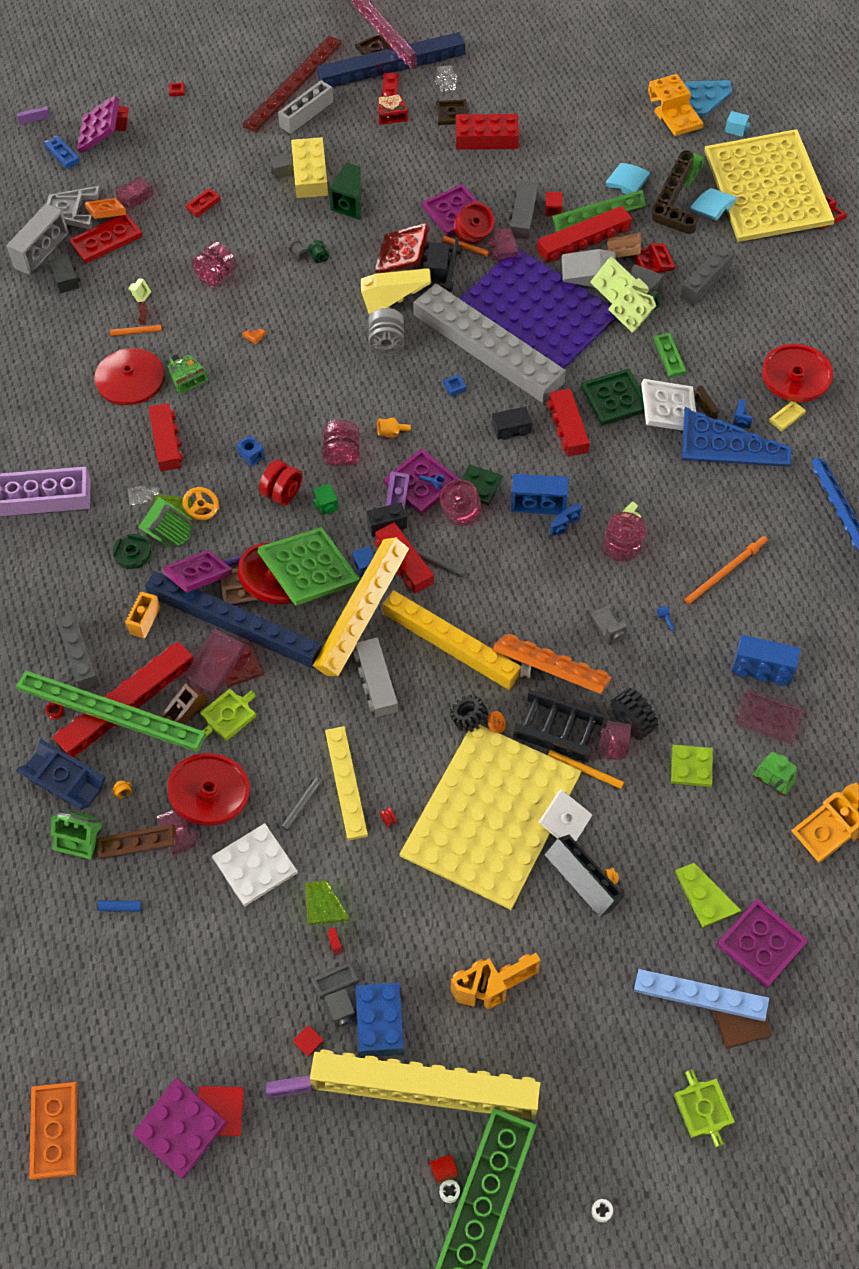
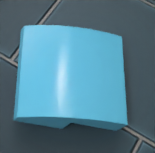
(628, 178)
(713, 203)

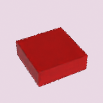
(176, 89)
(334, 941)
(308, 1041)
(443, 1168)

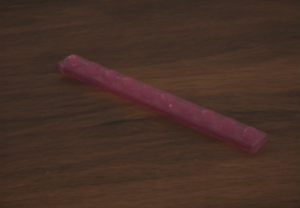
(387, 31)

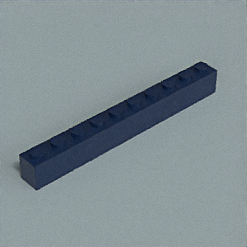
(388, 60)
(235, 620)

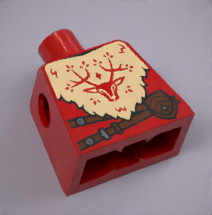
(391, 109)

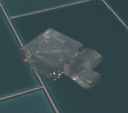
(140, 495)

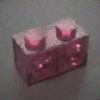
(615, 740)

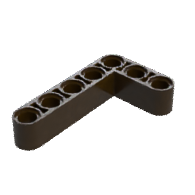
(683, 167)

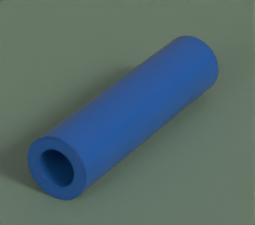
(110, 905)

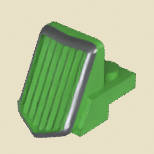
(167, 524)
(75, 833)

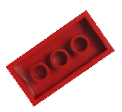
(487, 131)

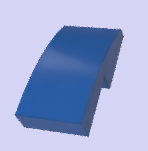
(561, 522)

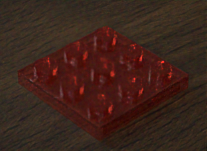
(402, 248)

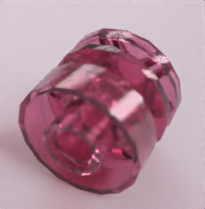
(214, 264)
(340, 443)
(461, 502)
(624, 536)

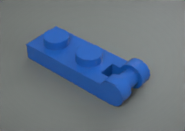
(61, 152)

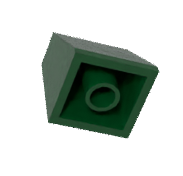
(346, 192)

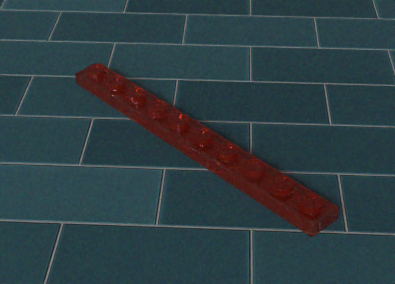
(291, 84)

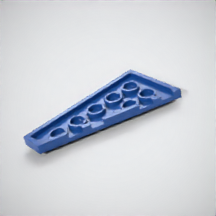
(722, 442)

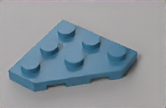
(708, 95)

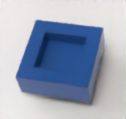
(454, 385)

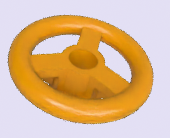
(196, 511)

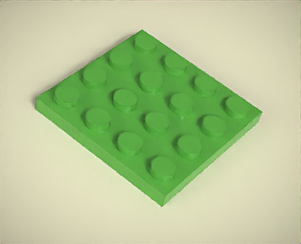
(308, 566)

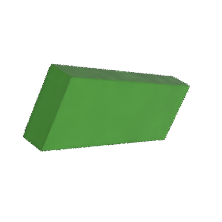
(669, 355)

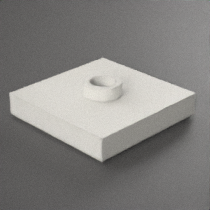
(565, 817)

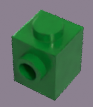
(325, 499)

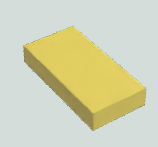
(787, 416)

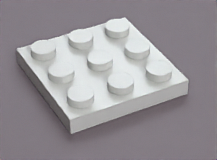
(666, 403)
(254, 864)

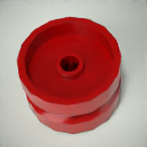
(474, 223)
(280, 482)

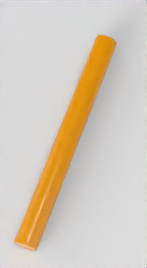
(587, 770)

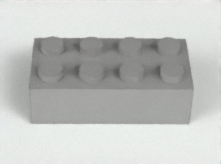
(37, 239)

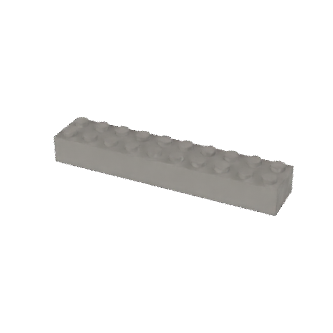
(489, 342)

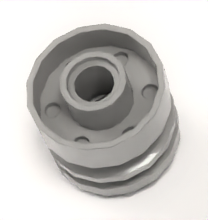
(386, 330)

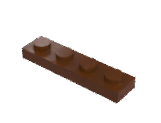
(137, 841)

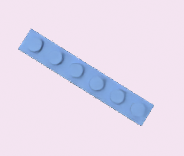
(701, 995)

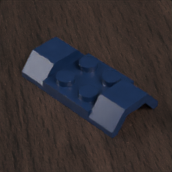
(63, 775)

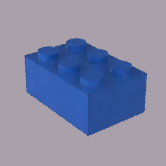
(539, 494)
(765, 660)
(379, 1020)

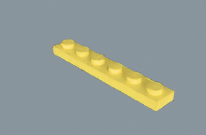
(346, 783)

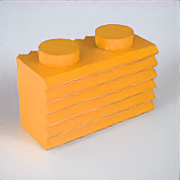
(142, 615)

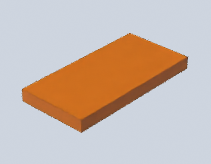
(53, 1131)

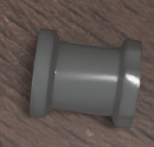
(297, 248)

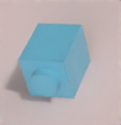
(737, 124)

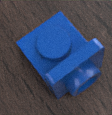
(741, 419)

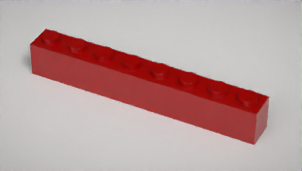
(131, 692)

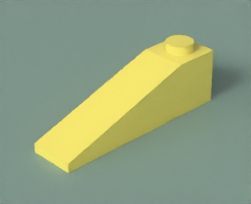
(387, 288)

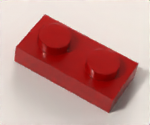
(390, 83)
(203, 202)

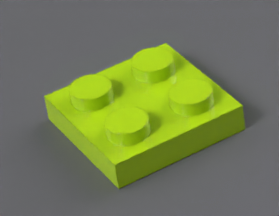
(691, 765)

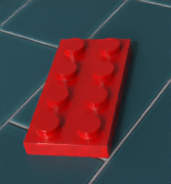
(105, 238)

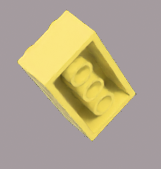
(309, 167)

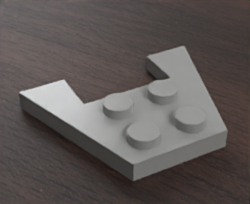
(70, 205)

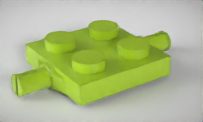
(228, 714)
(704, 1108)

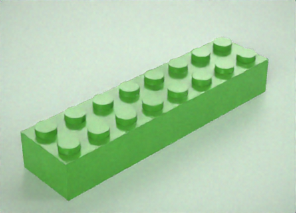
(487, 1193)

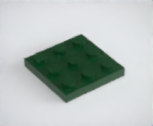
(614, 396)

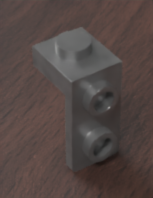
(608, 625)

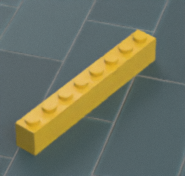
(360, 607)
(451, 640)

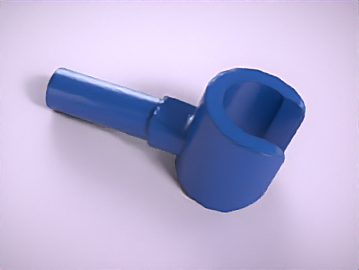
(436, 484)
(663, 611)

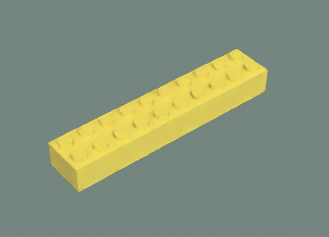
(424, 1084)

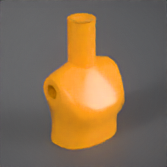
(390, 427)

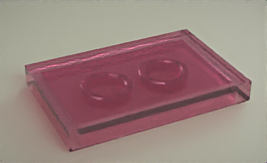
(214, 661)
(769, 716)

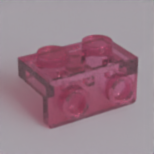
(503, 244)

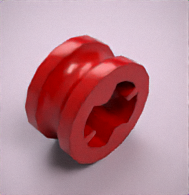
(54, 716)
(388, 817)

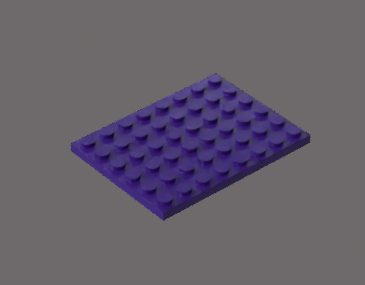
(540, 308)

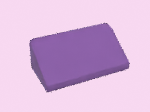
(33, 115)
(397, 488)
(288, 1087)

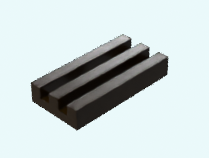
(706, 403)

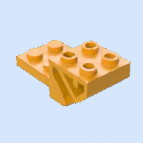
(674, 105)
(831, 824)
(466, 984)

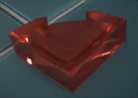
(143, 313)

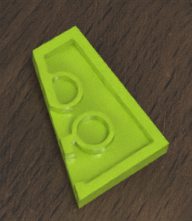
(705, 896)

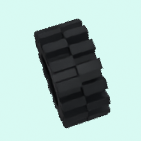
(474, 719)

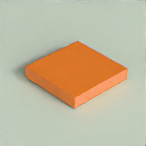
(105, 208)

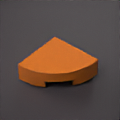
(254, 336)

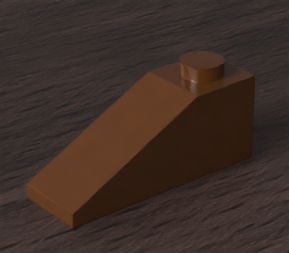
(185, 704)

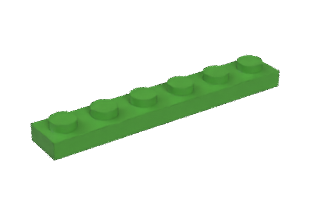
(628, 201)

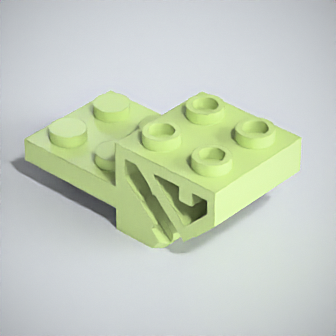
(627, 294)

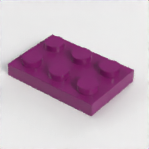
(197, 571)

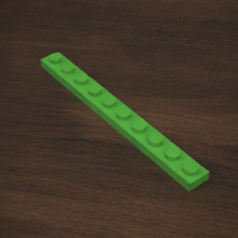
(111, 711)

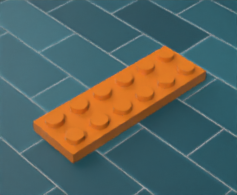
(551, 663)

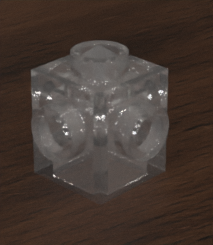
(446, 78)

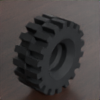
(634, 710)

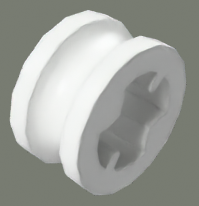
(525, 670)
(450, 1199)
(596, 1206)

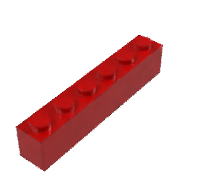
(584, 234)

